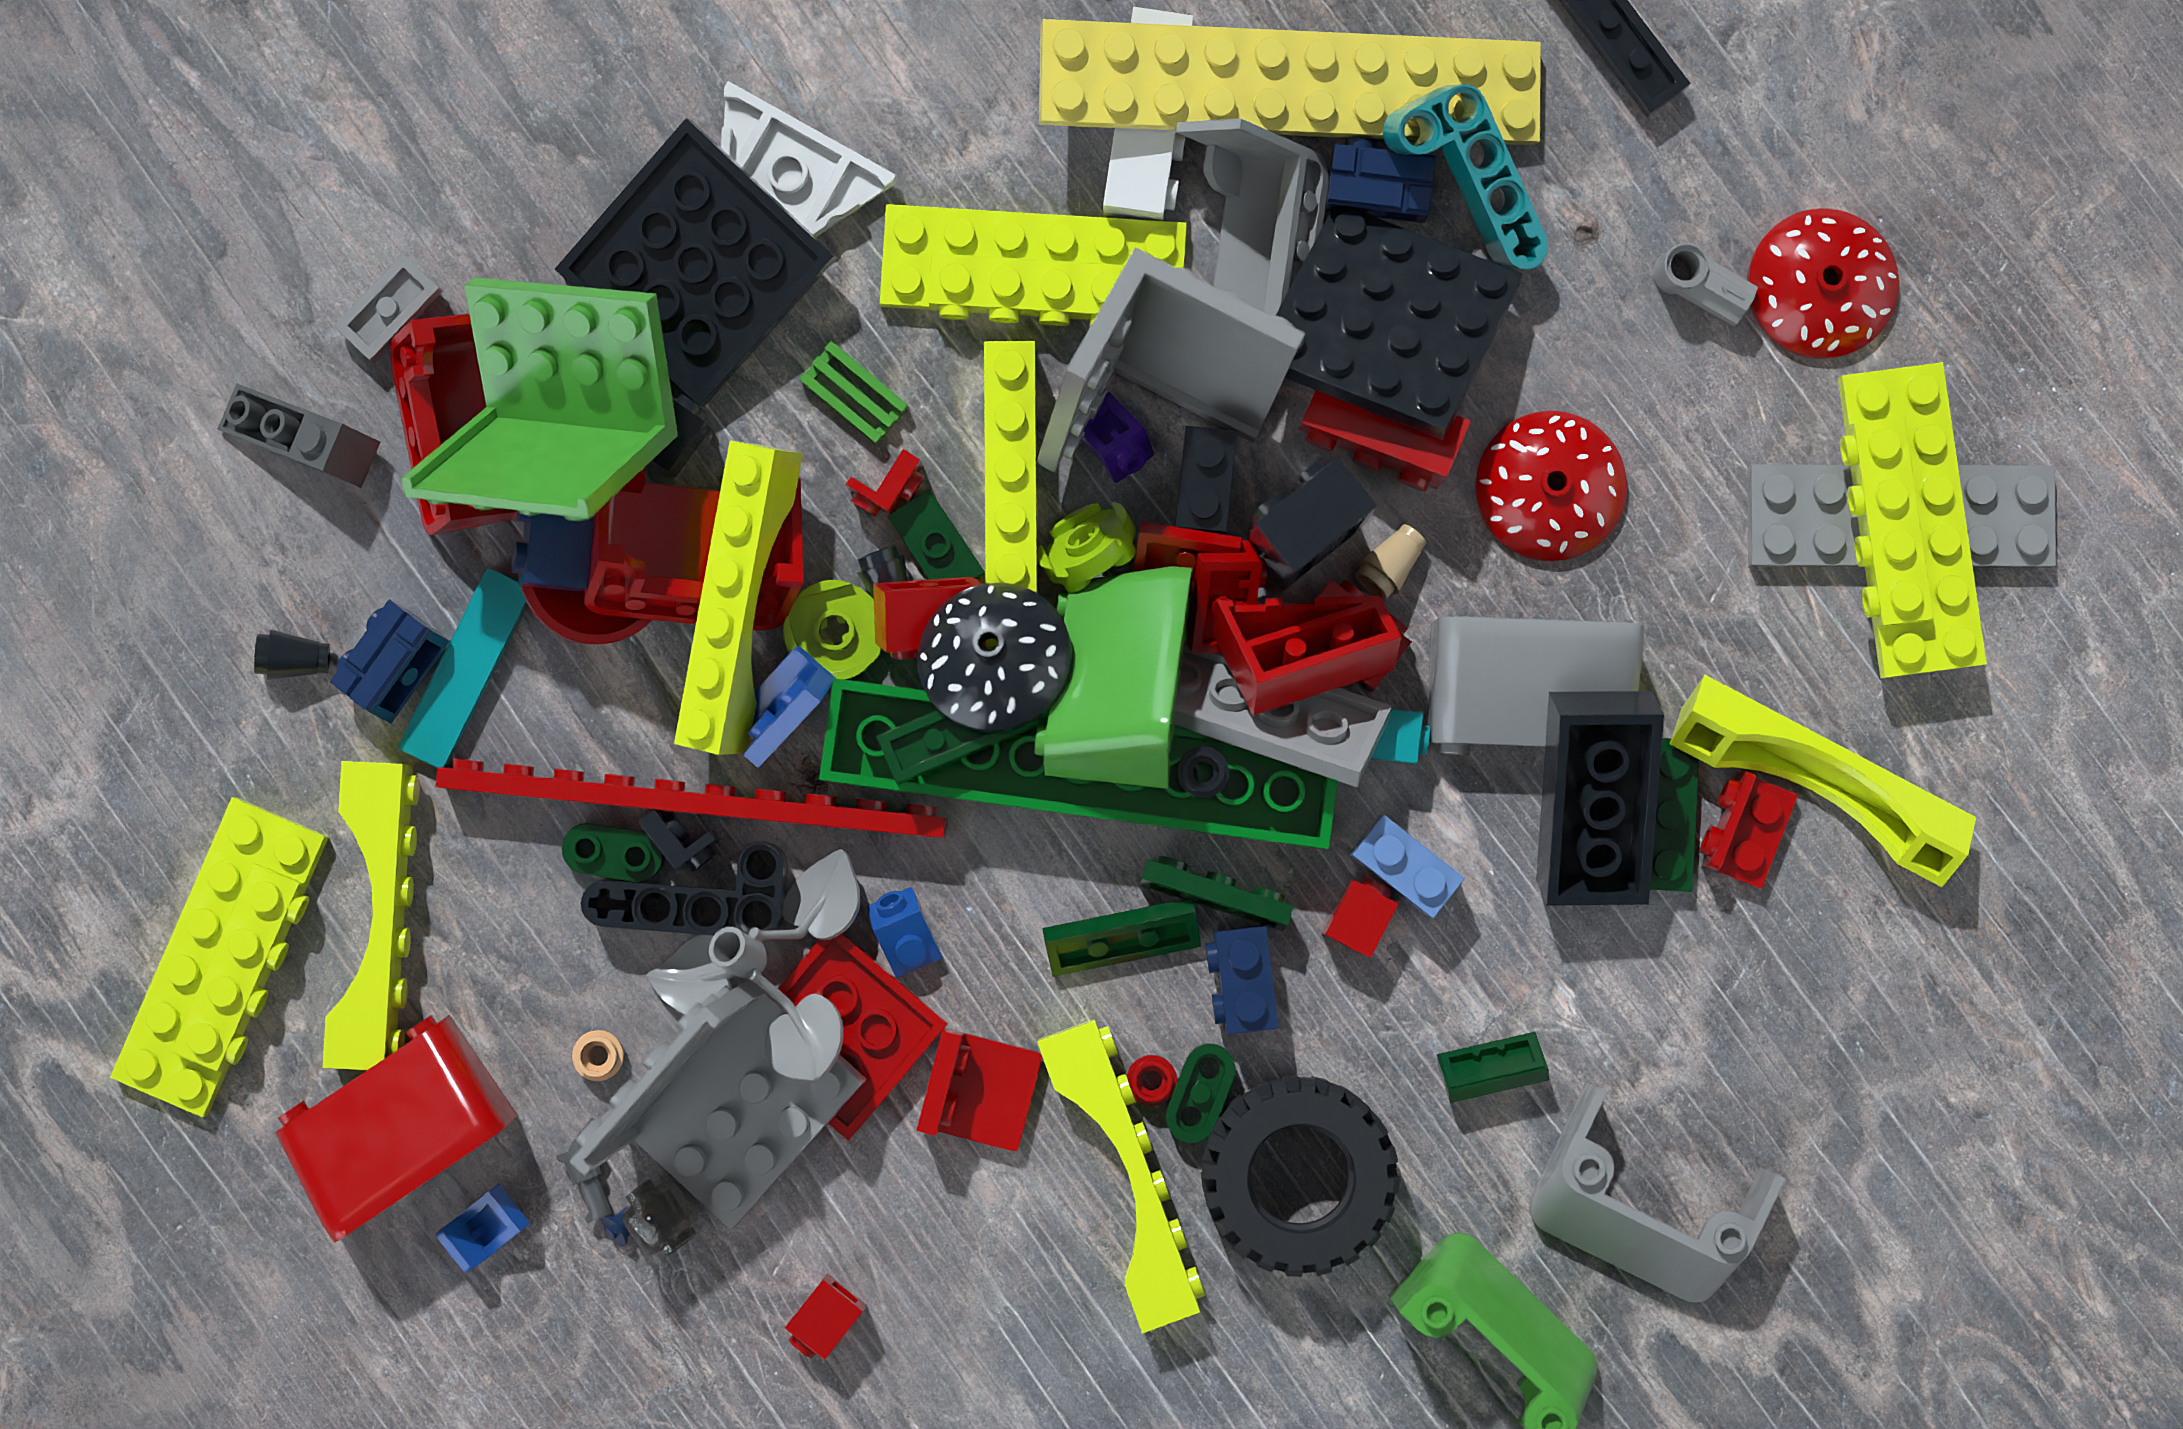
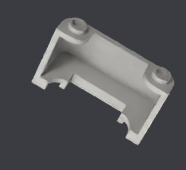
(1497, 674)

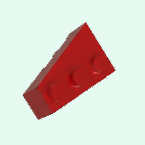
(1383, 442)
(1304, 648)

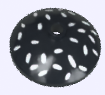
(1001, 686)

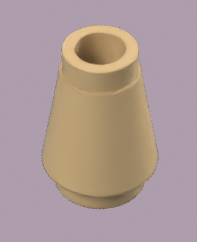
(1388, 565)

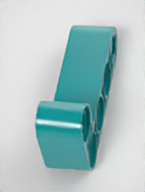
(1478, 183)

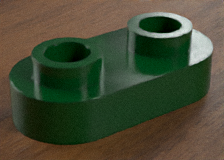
(612, 852)
(1200, 1092)

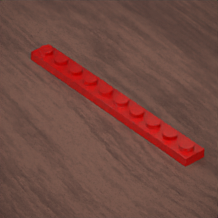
(670, 796)

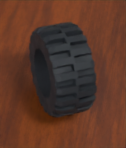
(1314, 1244)

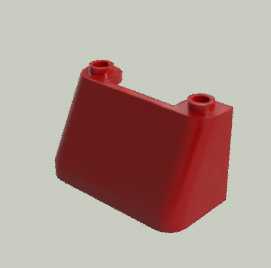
(436, 396)
(655, 552)
(393, 1126)

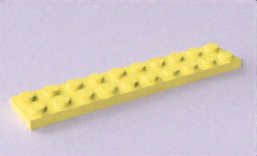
(1275, 78)

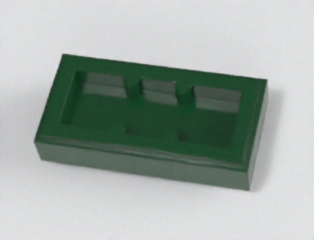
(934, 539)
(1492, 1067)

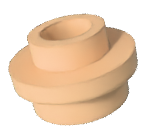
(584, 1063)

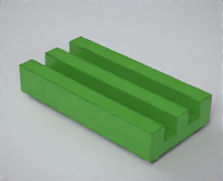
(820, 365)

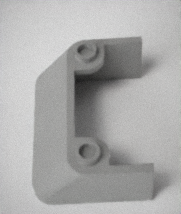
(1270, 206)
(1575, 1209)

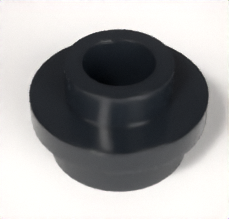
(1211, 757)

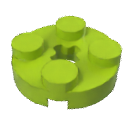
(1087, 545)
(850, 606)

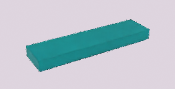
(465, 670)

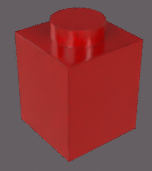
(1361, 916)
(824, 1318)

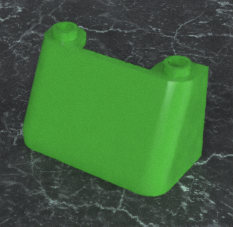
(1123, 678)
(1467, 1282)

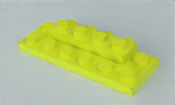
(1013, 261)
(1910, 520)
(220, 957)

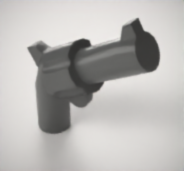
(588, 1184)

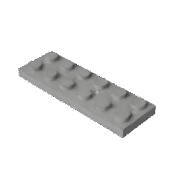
(1804, 517)
(1321, 734)

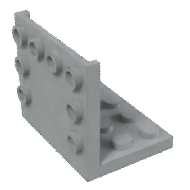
(1179, 342)
(718, 1107)

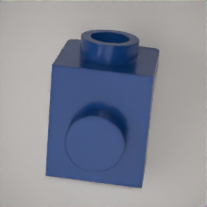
(903, 931)
(482, 1229)

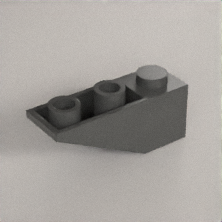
(299, 435)

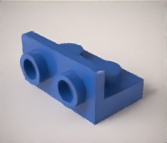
(785, 702)

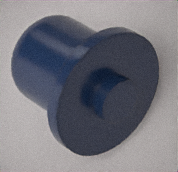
(615, 1228)

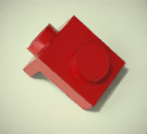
(900, 483)

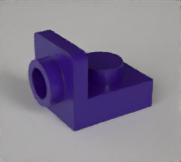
(1117, 439)

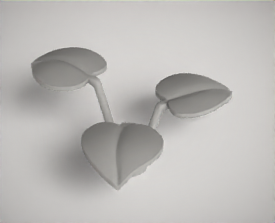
(810, 1035)

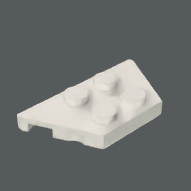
(797, 164)

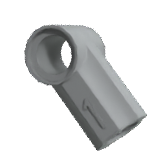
(1709, 283)

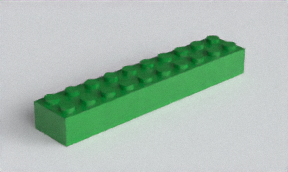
(1259, 802)

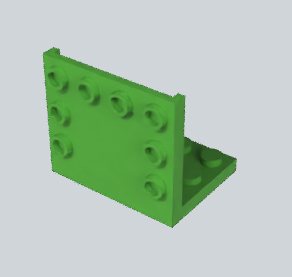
(569, 398)

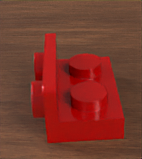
(1176, 546)
(1222, 578)
(1748, 829)

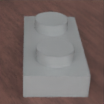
(387, 307)

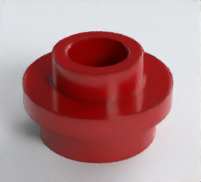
(1165, 1089)

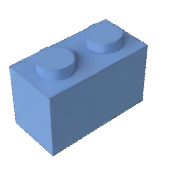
(1406, 866)

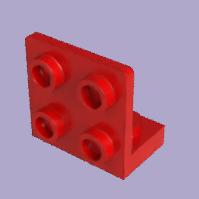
(979, 1090)

